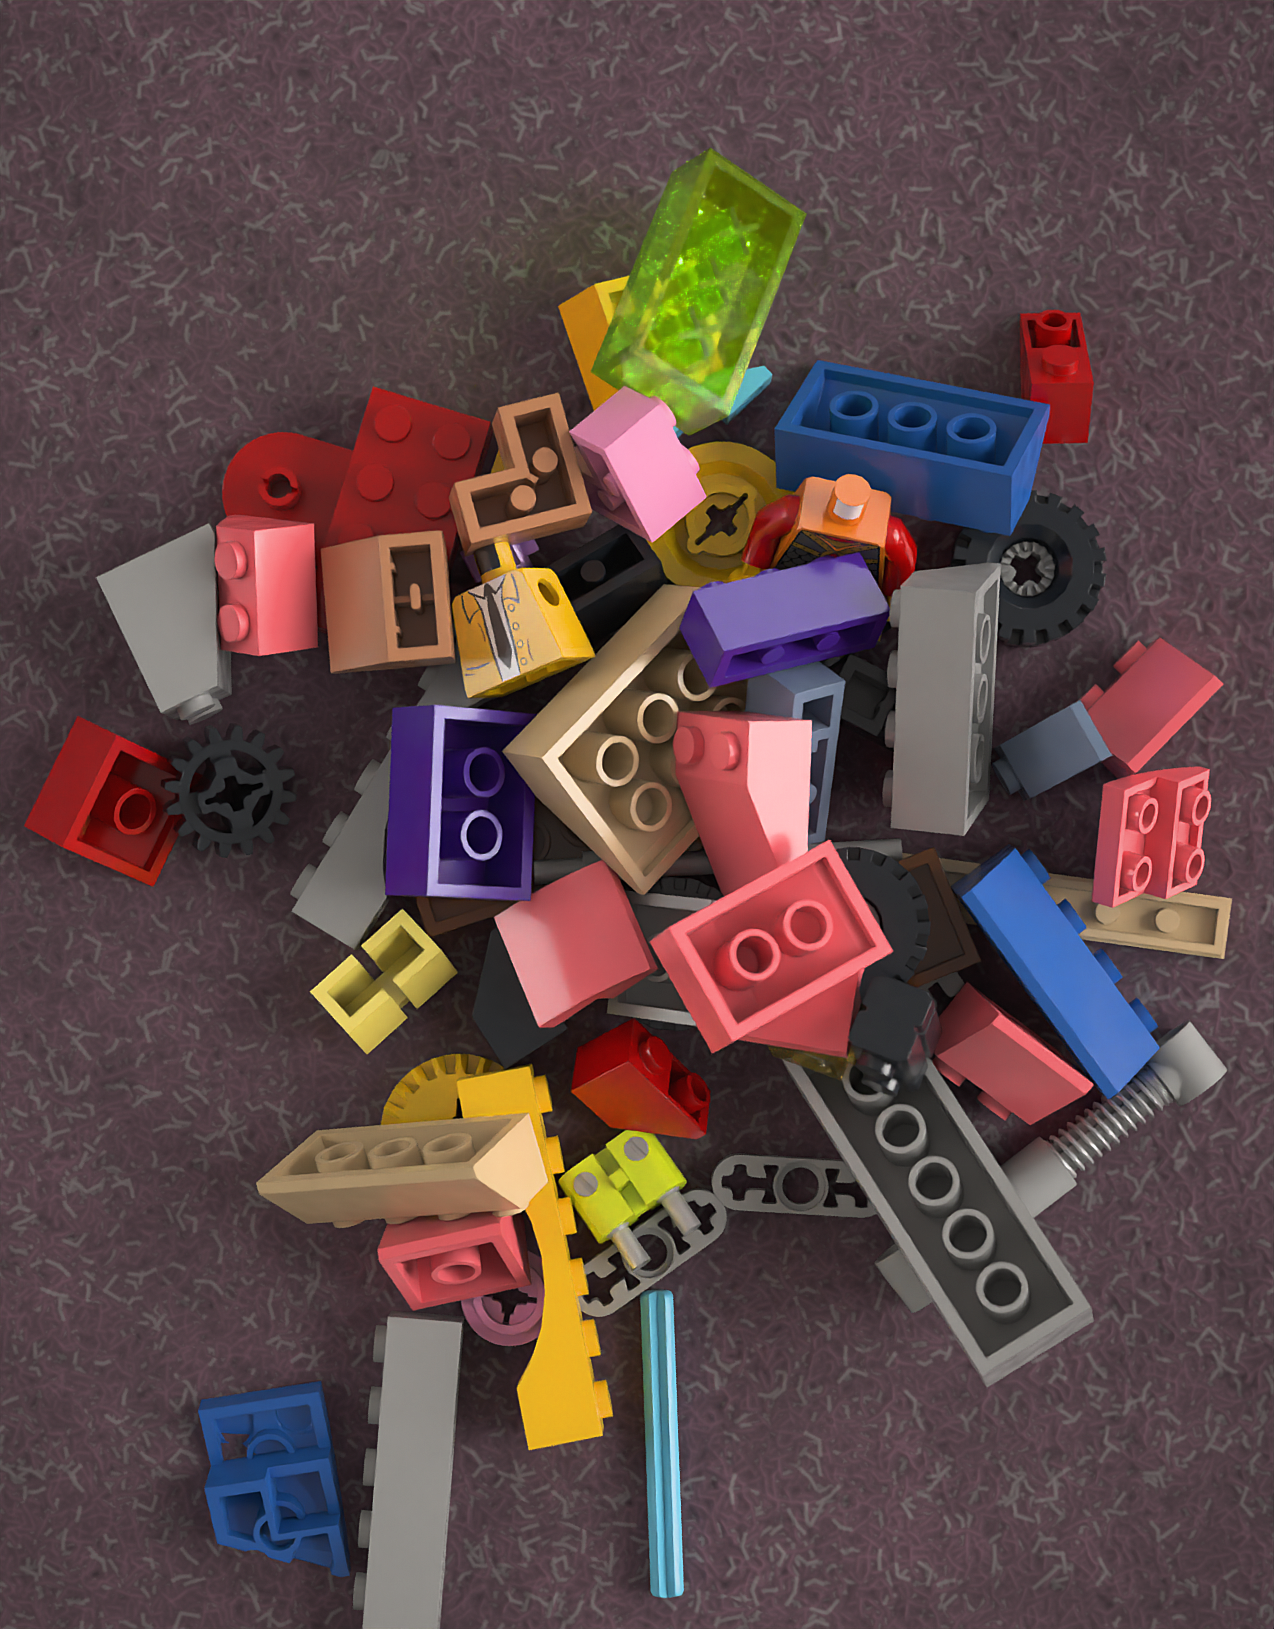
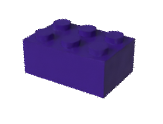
(458, 806)

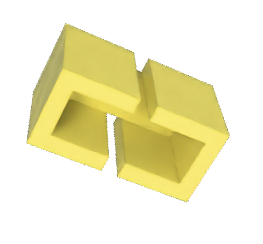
(411, 972)

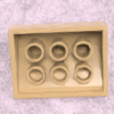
(606, 742)

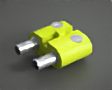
(622, 1185)

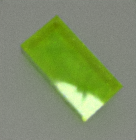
(700, 290)

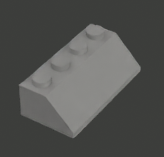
(942, 697)

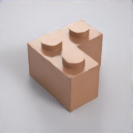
(535, 492)

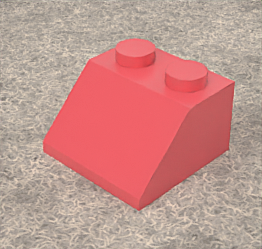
(266, 585)
(1147, 703)
(1004, 1059)
(456, 1258)

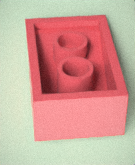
(745, 789)
(770, 946)

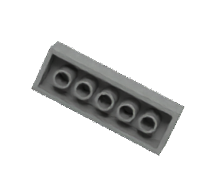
(951, 1216)

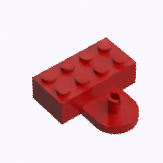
(385, 486)

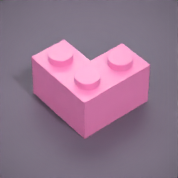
(636, 464)

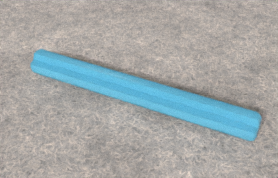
(661, 1443)

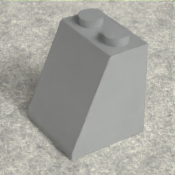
(169, 619)

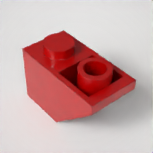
(1057, 372)
(640, 1084)

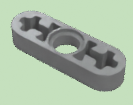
(753, 1196)
(697, 1239)

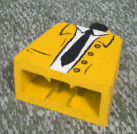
(515, 626)

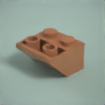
(388, 602)

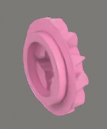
(487, 1317)

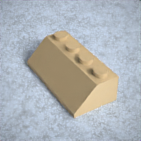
(410, 1171)

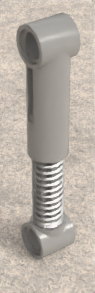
(1046, 1170)

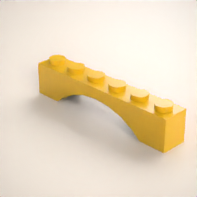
(558, 1385)

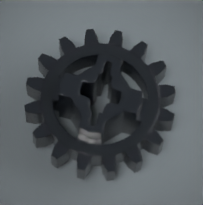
(237, 815)

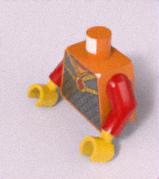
(831, 521)

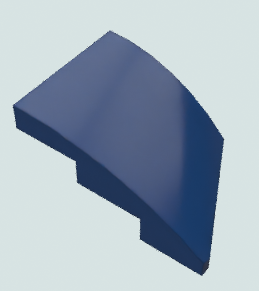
(288, 1492)

